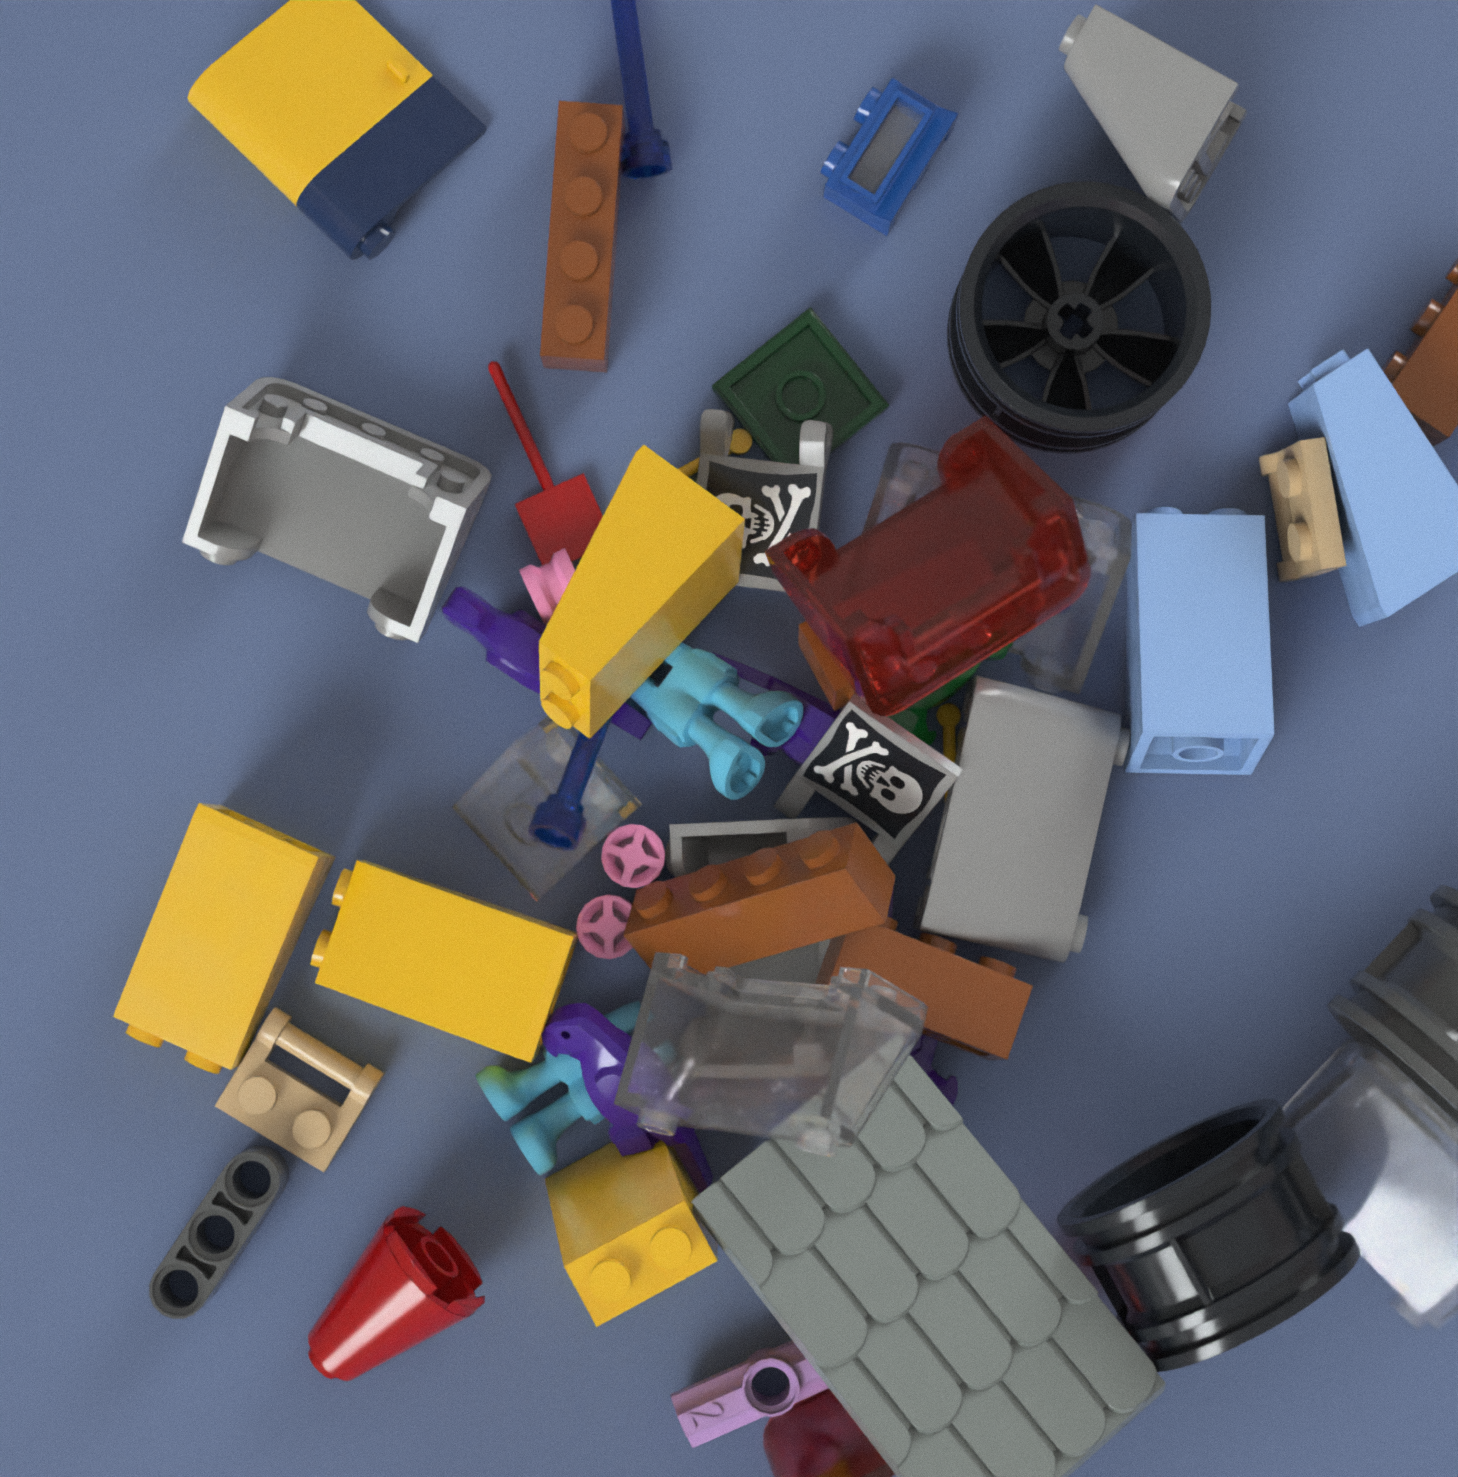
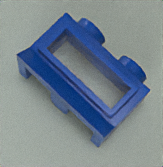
(886, 155)

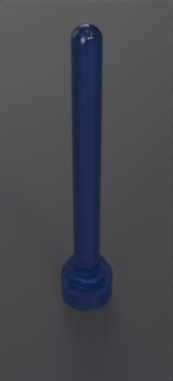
(644, 149)
(560, 819)

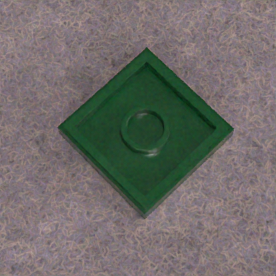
(799, 379)

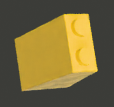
(638, 591)
(221, 937)
(444, 958)
(627, 1227)

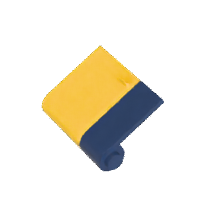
(335, 117)

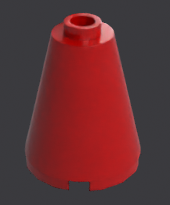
(394, 1297)

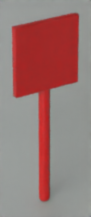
(559, 514)

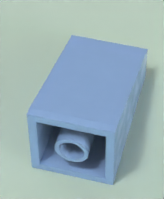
(1387, 483)
(1197, 643)

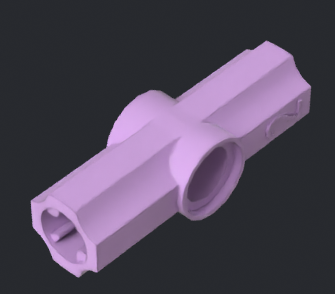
(730, 1400)

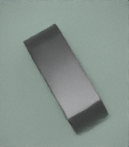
(197, 1253)

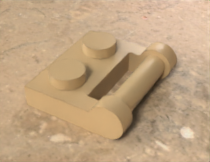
(1304, 510)
(288, 1107)

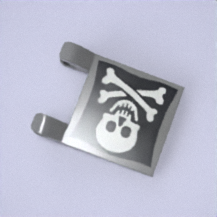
(768, 494)
(874, 775)

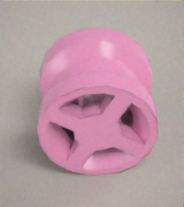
(548, 582)
(625, 852)
(602, 931)

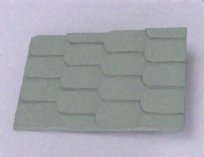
(931, 1295)

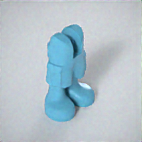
(685, 712)
(514, 1090)

